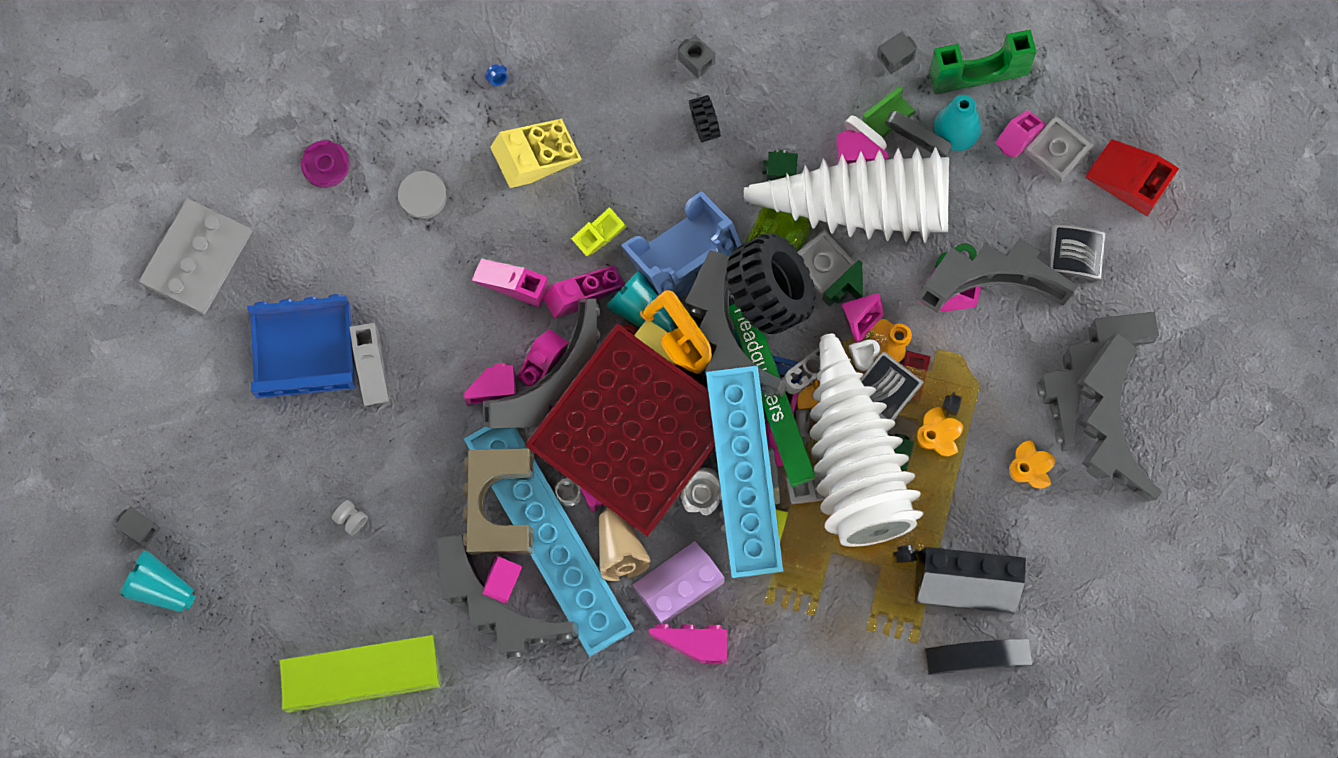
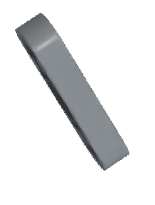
(807, 376)

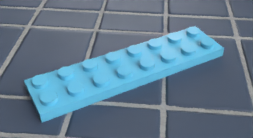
(744, 471)

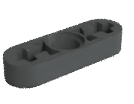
(917, 133)

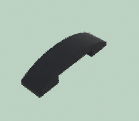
(978, 655)

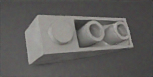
(369, 363)

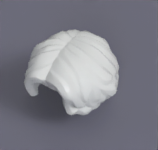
(702, 492)

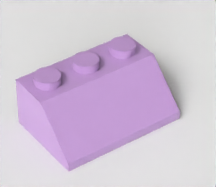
(679, 583)

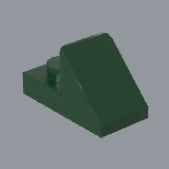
(850, 281)

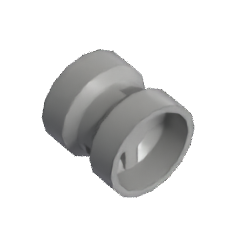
(567, 488)
(349, 517)

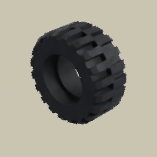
(770, 284)

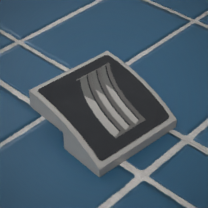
(1077, 252)
(893, 385)

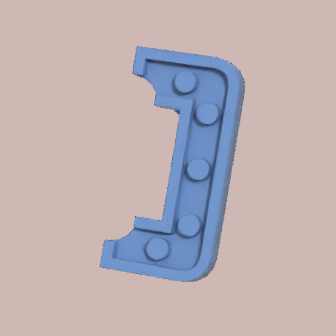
(678, 254)

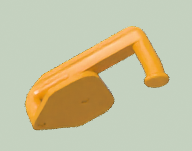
(685, 344)

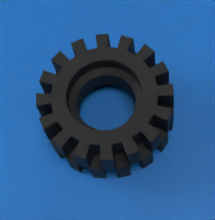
(704, 118)

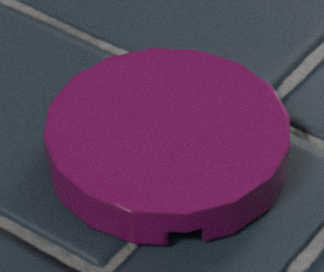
(325, 163)

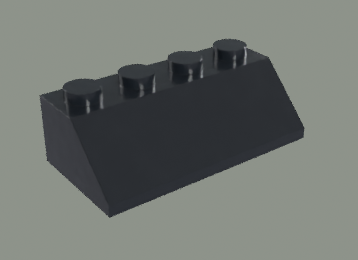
(969, 579)

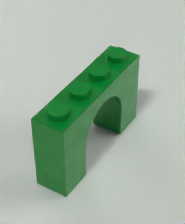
(1012, 61)

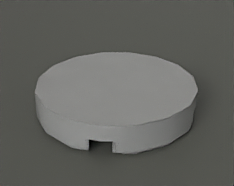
(422, 194)

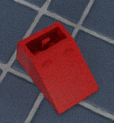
(1132, 175)

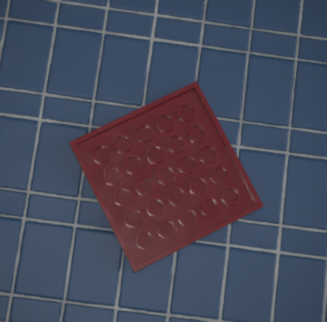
(629, 430)

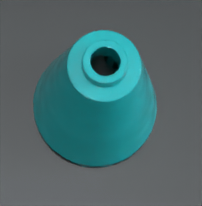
(959, 123)
(636, 297)
(157, 585)

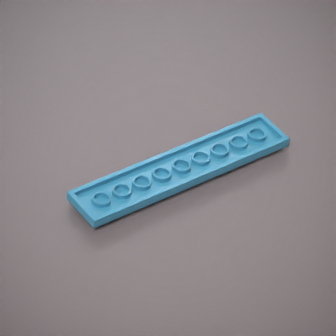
(557, 548)

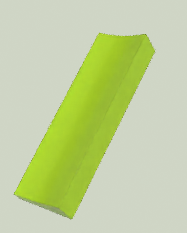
(359, 673)

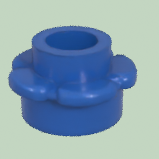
(496, 75)

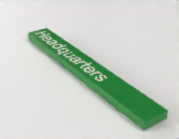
(776, 408)

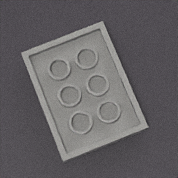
(195, 256)

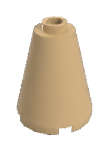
(620, 548)

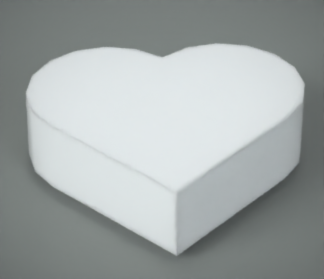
(864, 353)

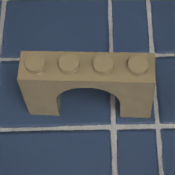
(484, 470)

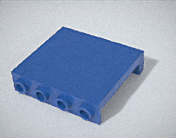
(301, 346)

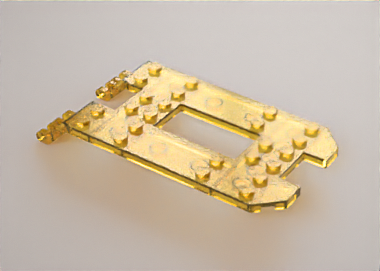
(808, 545)

